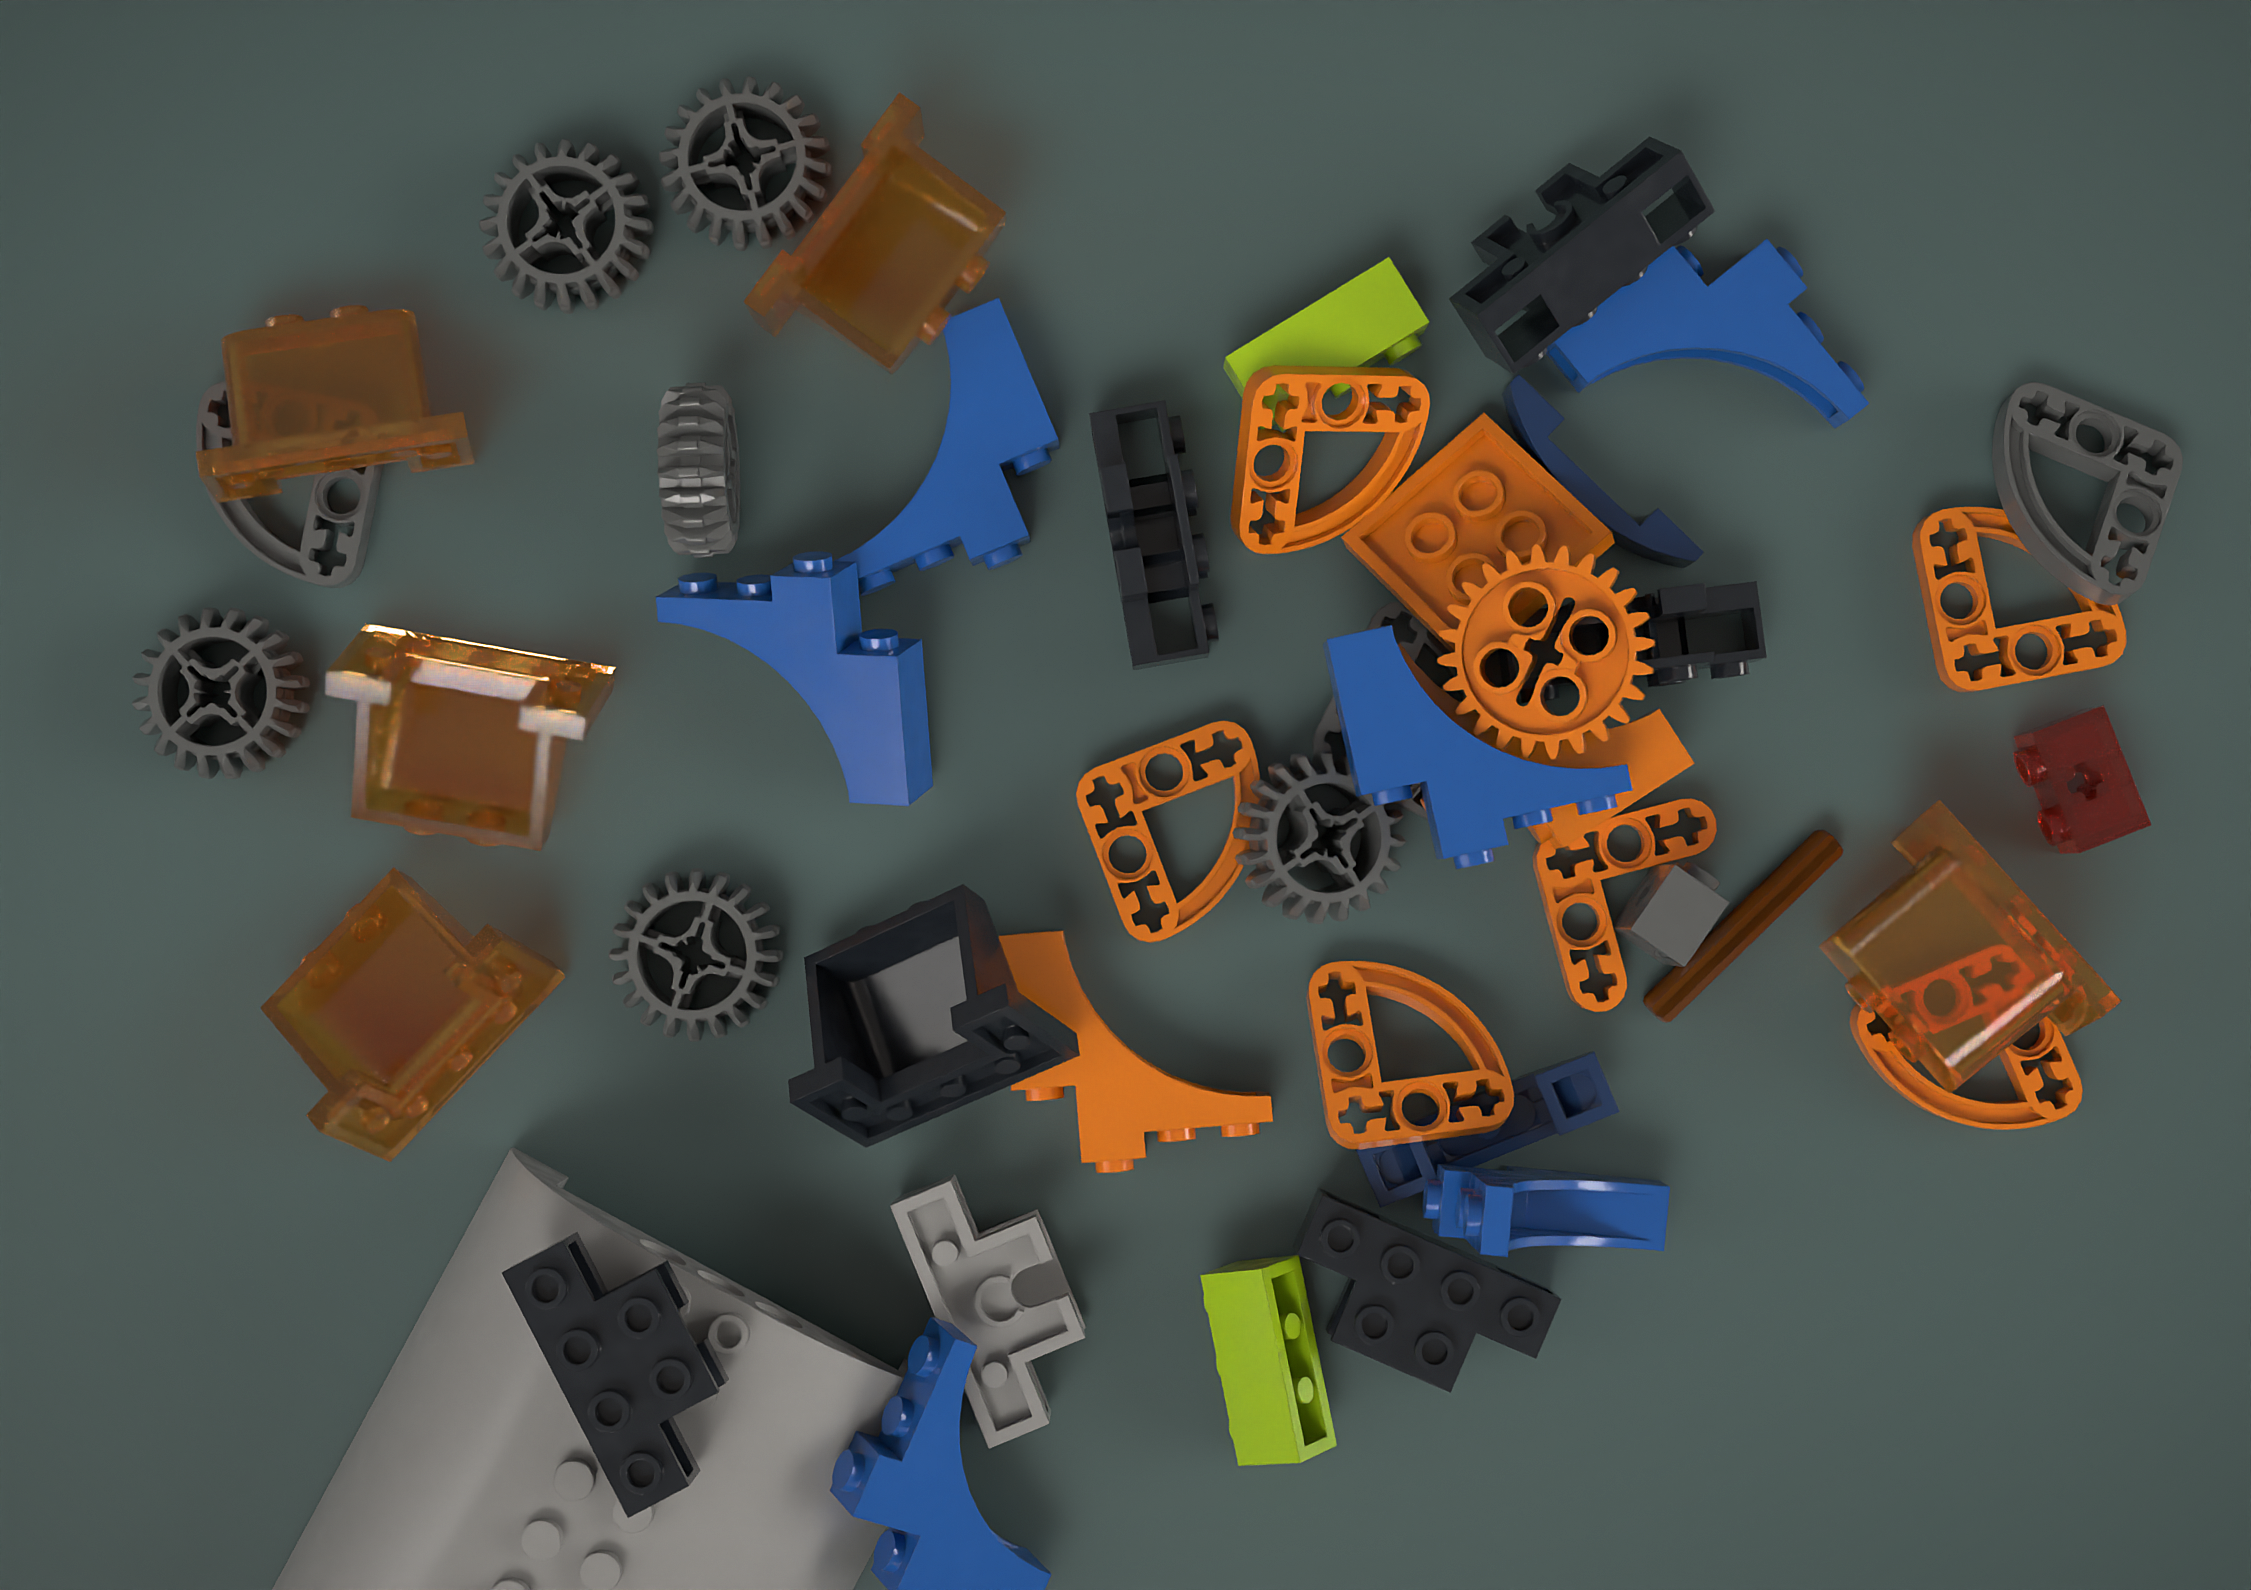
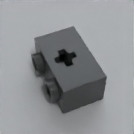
(1671, 912)

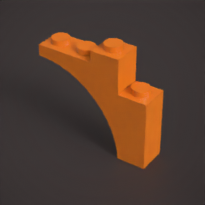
(1644, 744)
(1115, 1086)

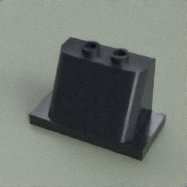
(919, 1021)

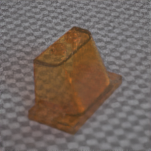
(885, 249)
(328, 401)
(462, 732)
(1961, 956)
(403, 1012)

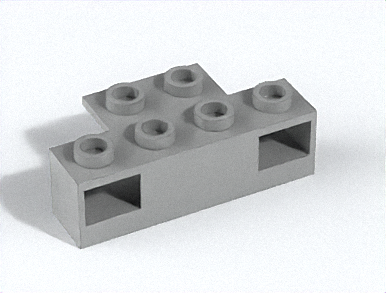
(998, 1291)

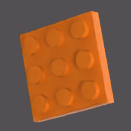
(1465, 511)

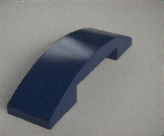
(1652, 538)
(1544, 1104)

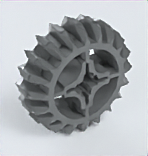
(717, 169)
(546, 238)
(699, 470)
(199, 710)
(1335, 858)
(684, 983)

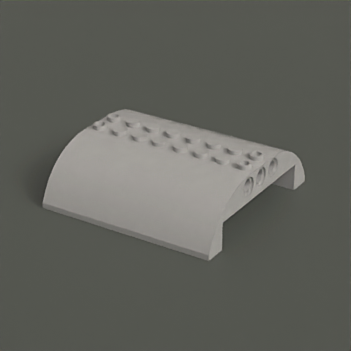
(489, 1483)

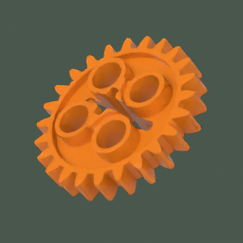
(1491, 626)

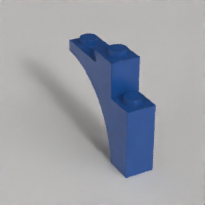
(1732, 321)
(990, 427)
(856, 682)
(1468, 787)
(1545, 1208)
(918, 1485)

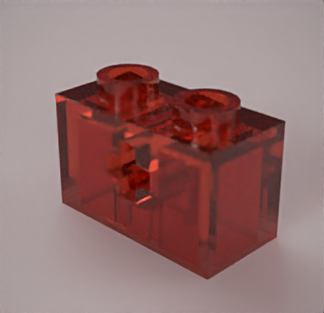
(2102, 806)

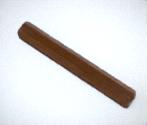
(1744, 925)

